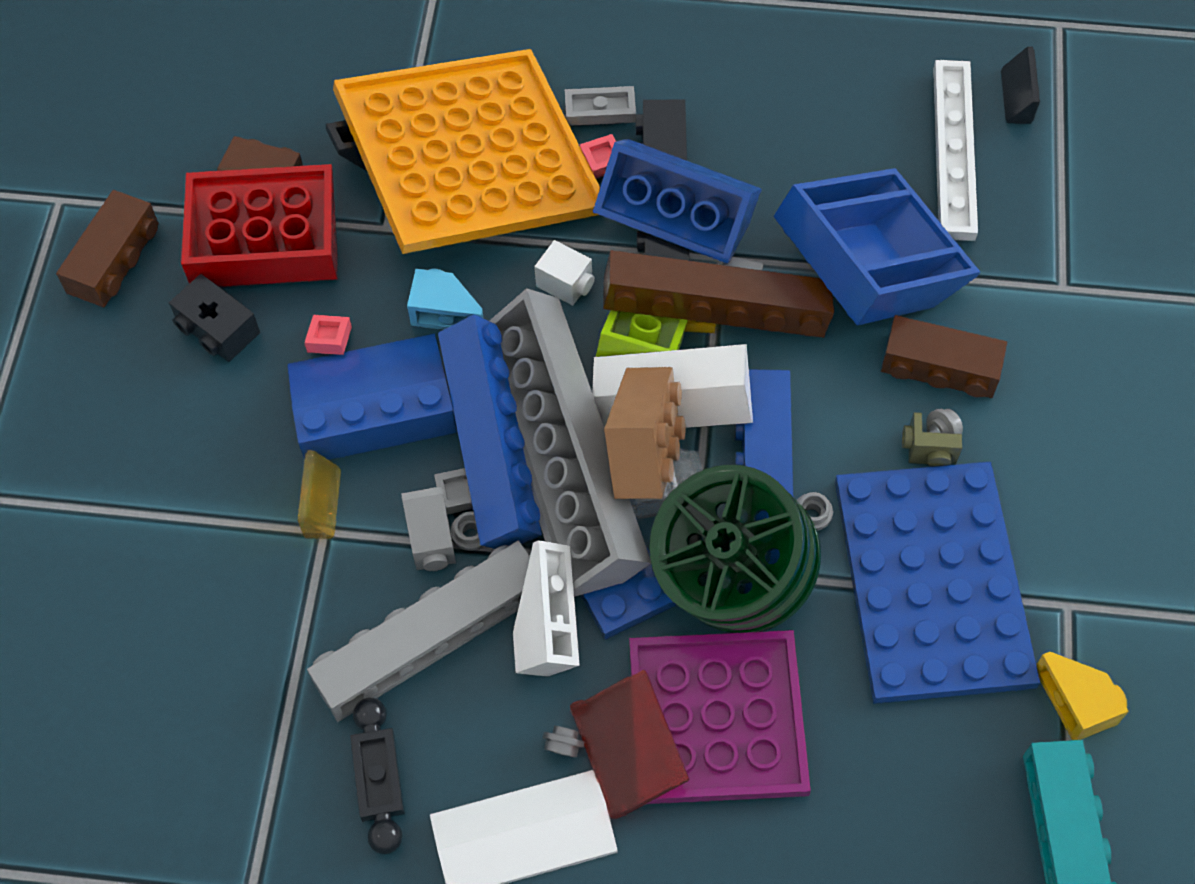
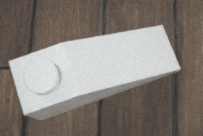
(546, 614)

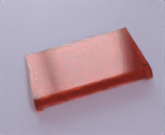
(629, 744)

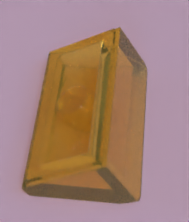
(319, 496)

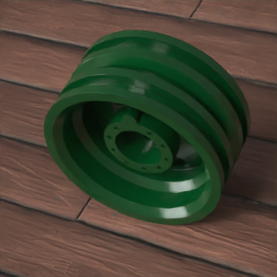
(776, 588)

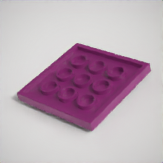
(730, 712)

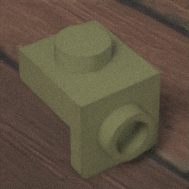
(930, 447)

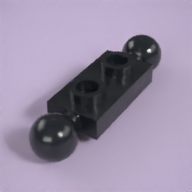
(377, 775)

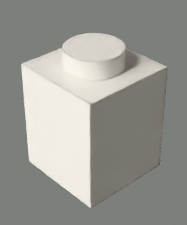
(564, 273)

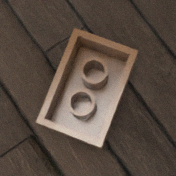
(644, 433)

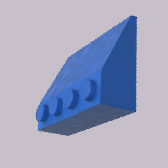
(371, 398)

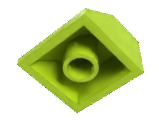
(639, 333)

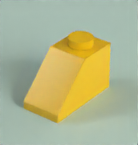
(1081, 695)

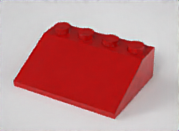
(260, 225)

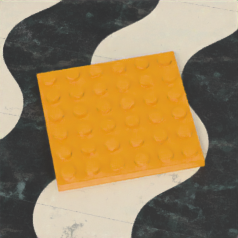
(467, 149)

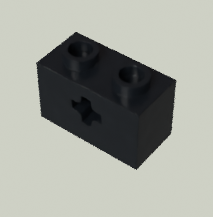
(214, 318)

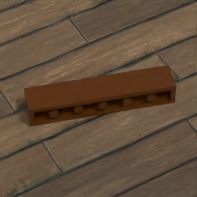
(717, 294)

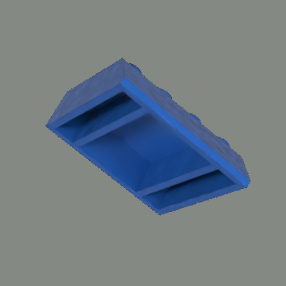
(874, 244)

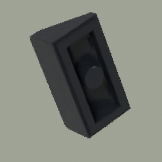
(1020, 88)

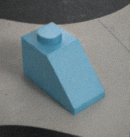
(439, 300)

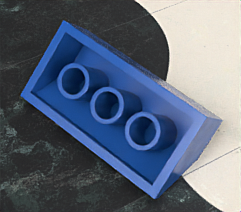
(676, 200)

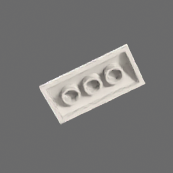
(711, 381)
(524, 832)

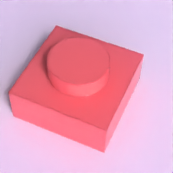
(598, 153)
(328, 334)

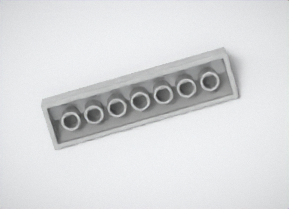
(567, 446)

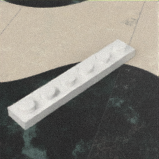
(955, 149)

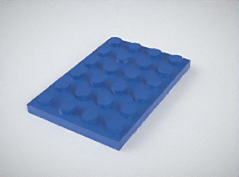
(935, 583)

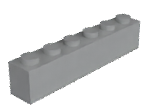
(422, 632)

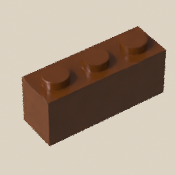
(108, 248)
(944, 357)

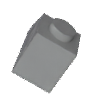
(428, 529)

